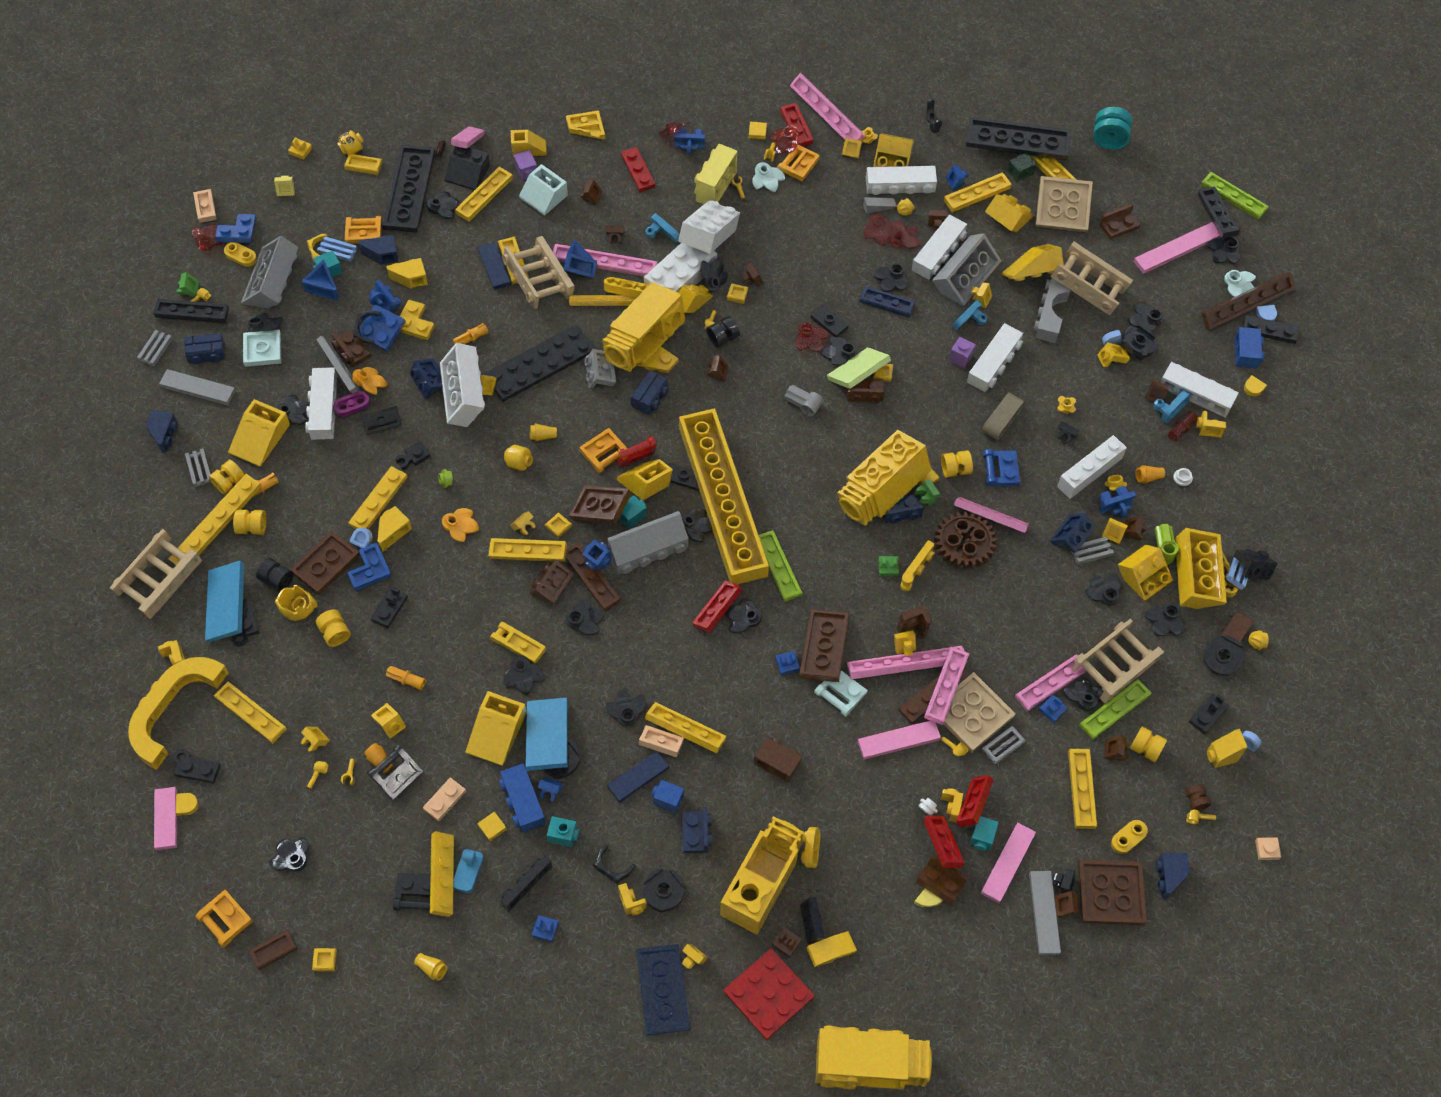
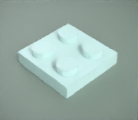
(262, 348)

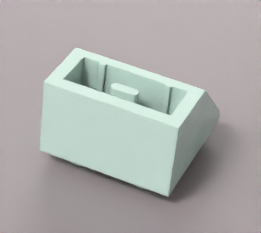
(544, 190)

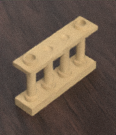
(548, 261)
(1098, 268)
(168, 586)
(1122, 678)

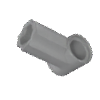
(807, 402)

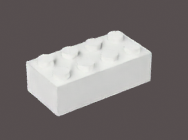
(709, 226)
(679, 268)
(461, 385)

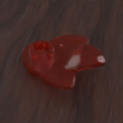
(672, 128)
(785, 138)
(879, 231)
(905, 234)
(205, 237)
(811, 339)

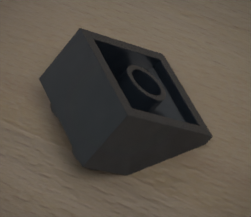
(467, 167)

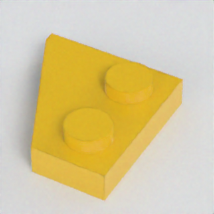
(586, 124)
(661, 361)

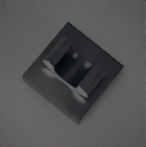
(1067, 429)
(1065, 881)

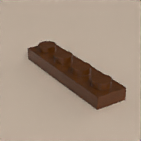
(592, 579)
(918, 704)

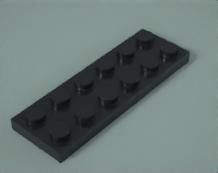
(1018, 138)
(409, 188)
(540, 362)

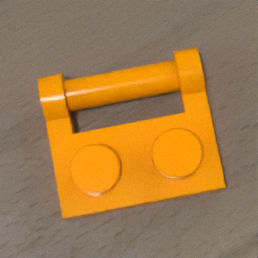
(802, 165)
(369, 229)
(600, 446)
(230, 914)

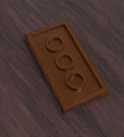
(824, 645)

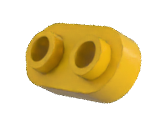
(238, 254)
(1130, 836)
(812, 844)

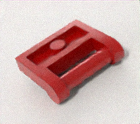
(636, 452)

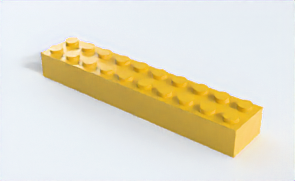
(723, 497)

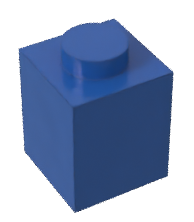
(667, 796)

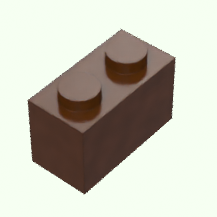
(777, 759)

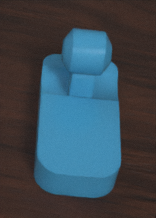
(660, 224)
(974, 312)
(1170, 411)
(467, 871)

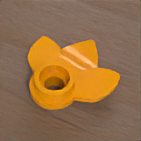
(369, 379)
(462, 524)

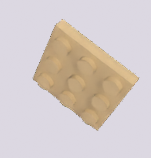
(1064, 204)
(976, 713)

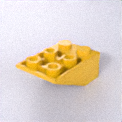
(1034, 262)
(258, 432)
(496, 728)

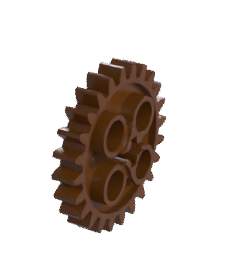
(950, 531)

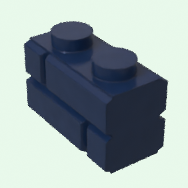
(204, 348)
(649, 393)

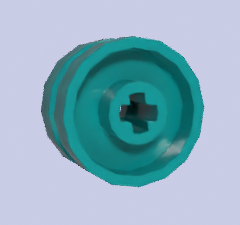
(1112, 128)

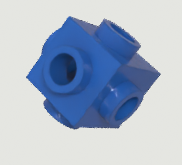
(594, 550)

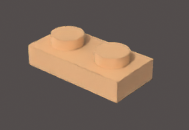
(205, 205)
(661, 741)
(444, 799)

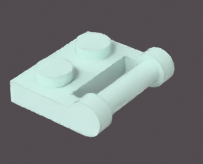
(846, 688)

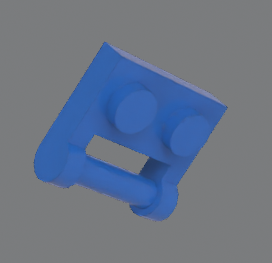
(1007, 468)

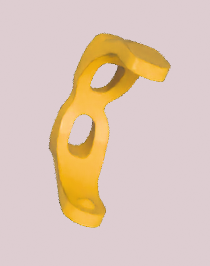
(311, 243)

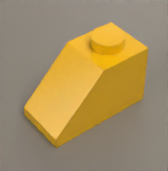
(392, 527)
(1227, 749)

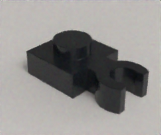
(414, 454)

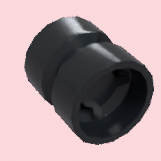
(725, 330)
(274, 574)

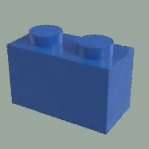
(1249, 347)

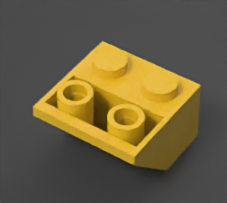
(893, 151)
(1009, 212)
(647, 478)
(1145, 571)

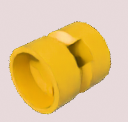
(955, 464)
(231, 472)
(246, 521)
(333, 628)
(1148, 744)

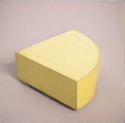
(928, 899)

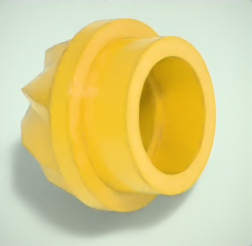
(905, 207)
(1258, 640)

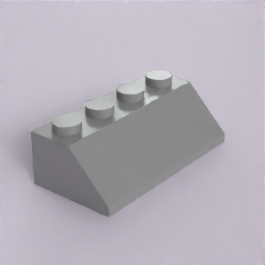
(967, 269)
(270, 273)
(648, 543)

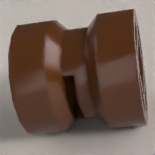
(1198, 797)

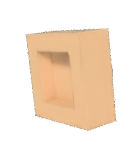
(1268, 848)

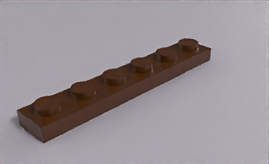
(1248, 300)

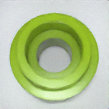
(445, 478)

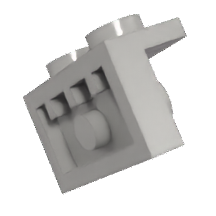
(599, 370)

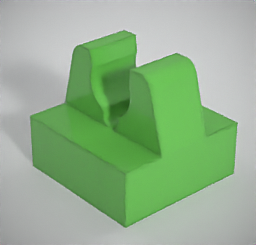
(188, 285)
(928, 493)
(888, 566)

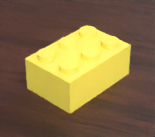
(716, 174)

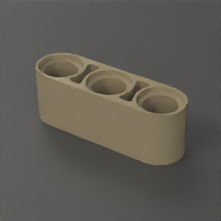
(1003, 416)

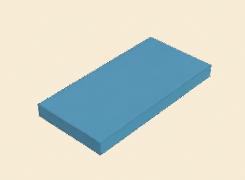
(224, 601)
(547, 734)

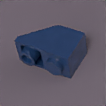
(380, 249)
(161, 428)
(1173, 871)

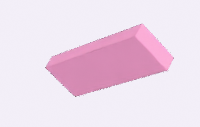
(467, 137)
(165, 818)

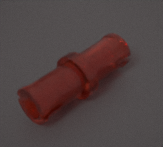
(1182, 425)

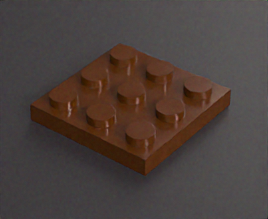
(1112, 892)

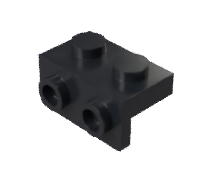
(1257, 564)

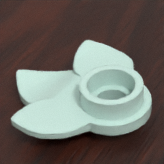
(767, 179)
(1241, 283)

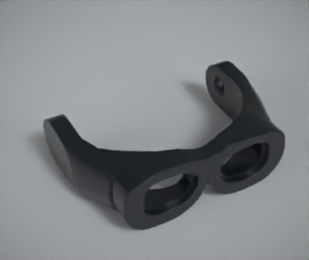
(931, 112)
(361, 316)
(615, 877)

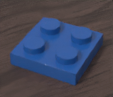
(382, 328)

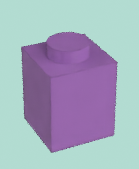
(524, 164)
(962, 352)

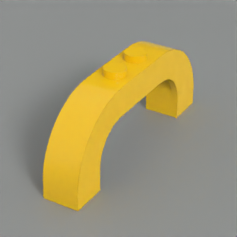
(160, 696)

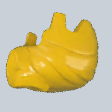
(295, 603)

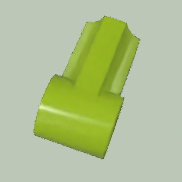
(1166, 542)

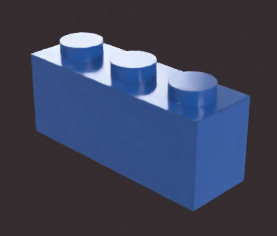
(521, 798)

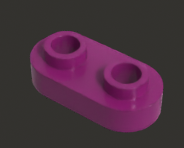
(351, 404)

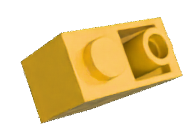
(526, 140)
(408, 273)
(694, 297)

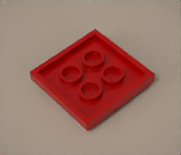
(768, 994)

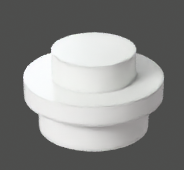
(1183, 477)
(928, 806)

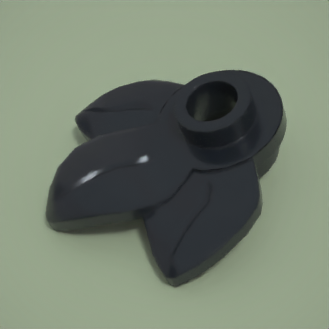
(442, 204)
(1223, 251)
(713, 274)
(890, 279)
(1144, 316)
(264, 323)
(838, 350)
(294, 409)
(698, 524)
(1101, 588)
(740, 616)
(587, 617)
(1163, 621)
(523, 677)
(1084, 693)
(625, 706)
(288, 853)

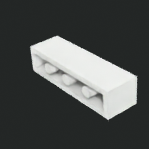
(901, 180)
(939, 247)
(995, 357)
(1202, 390)
(321, 399)
(1091, 467)

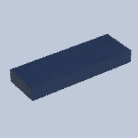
(494, 266)
(887, 301)
(638, 776)

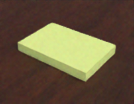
(858, 367)

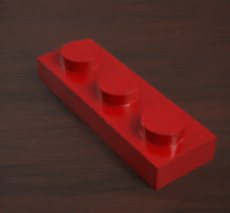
(794, 117)
(638, 169)
(717, 606)
(974, 801)
(943, 842)

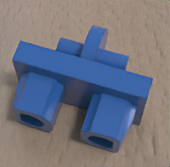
(689, 141)
(382, 297)
(1118, 504)

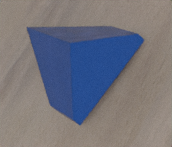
(579, 261)
(320, 282)

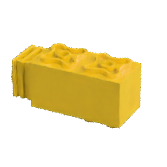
(644, 327)
(884, 478)
(762, 875)
(871, 1059)

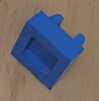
(956, 177)
(787, 663)
(1053, 708)
(551, 786)
(545, 928)

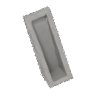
(878, 204)

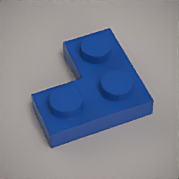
(241, 233)
(373, 570)

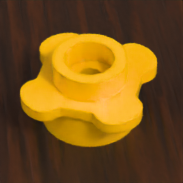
(870, 136)
(1066, 408)
(1115, 482)

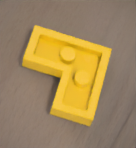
(414, 325)

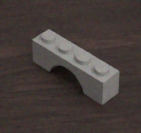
(1050, 323)

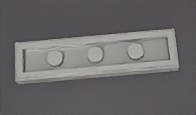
(338, 364)
(197, 387)
(1044, 913)

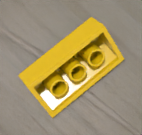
(1200, 569)

